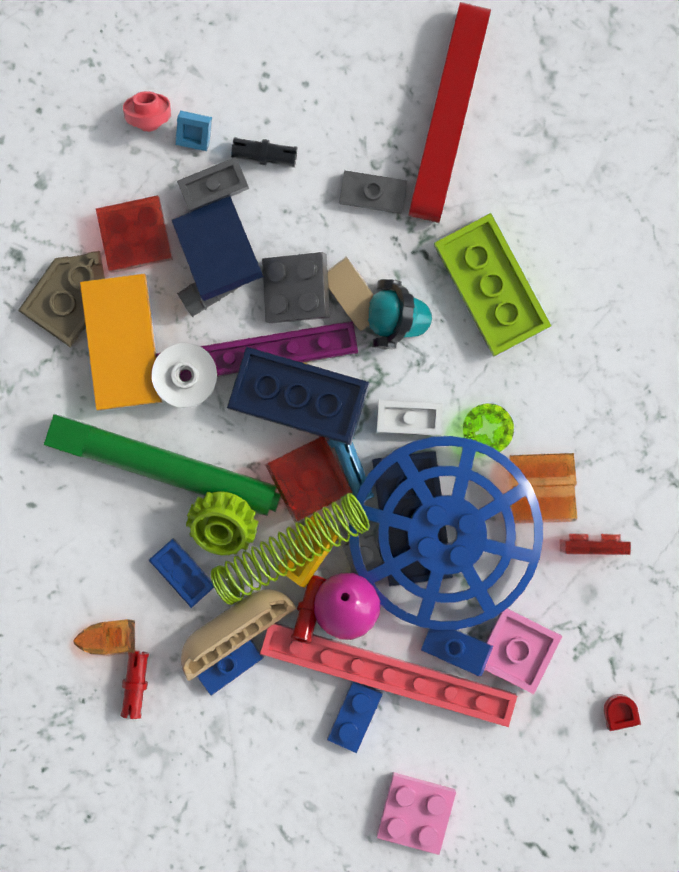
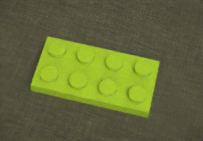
(492, 284)

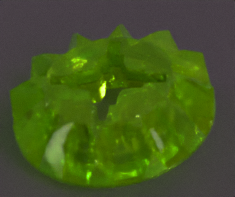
(493, 414)

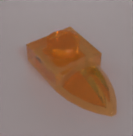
(108, 638)

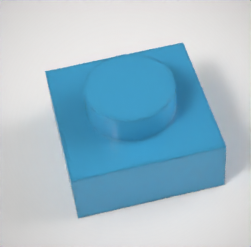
(193, 130)

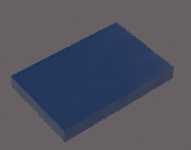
(217, 248)

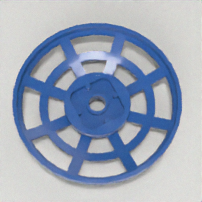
(453, 511)

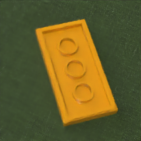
(120, 341)

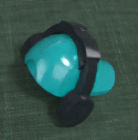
(396, 314)

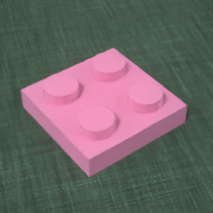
(520, 650)
(416, 813)

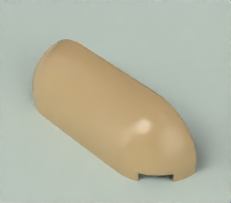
(233, 629)

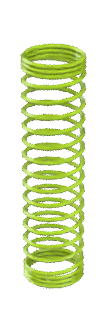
(354, 514)

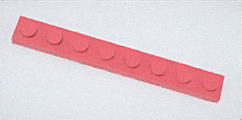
(391, 675)

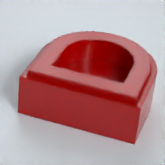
(621, 712)

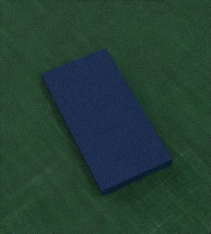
(298, 395)
(406, 506)

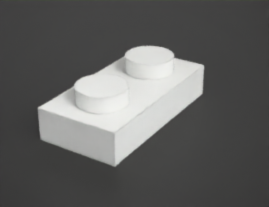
(409, 417)

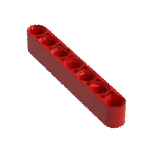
(449, 112)

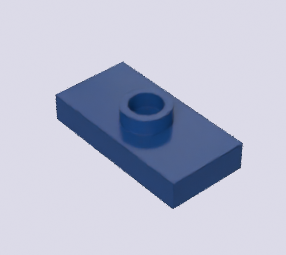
(182, 572)
(458, 649)
(230, 667)

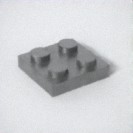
(296, 287)

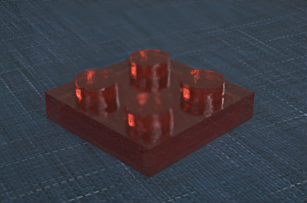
(134, 234)
(308, 478)

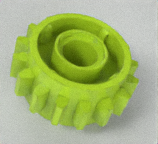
(222, 523)

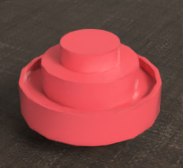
(147, 110)

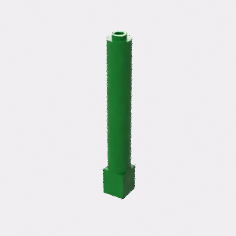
(157, 463)

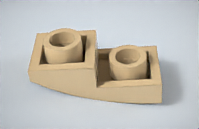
(350, 292)

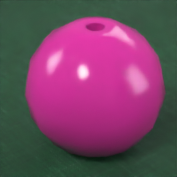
(346, 606)

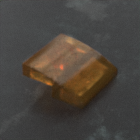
(553, 484)

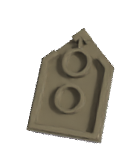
(57, 296)

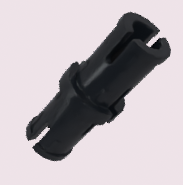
(264, 152)

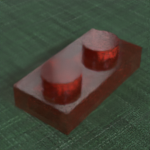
(608, 544)

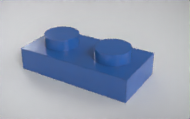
(354, 716)

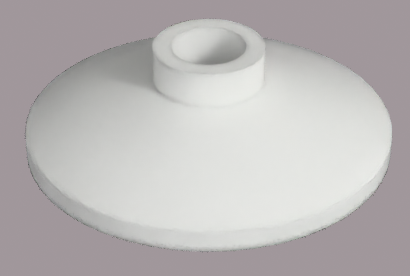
(167, 373)

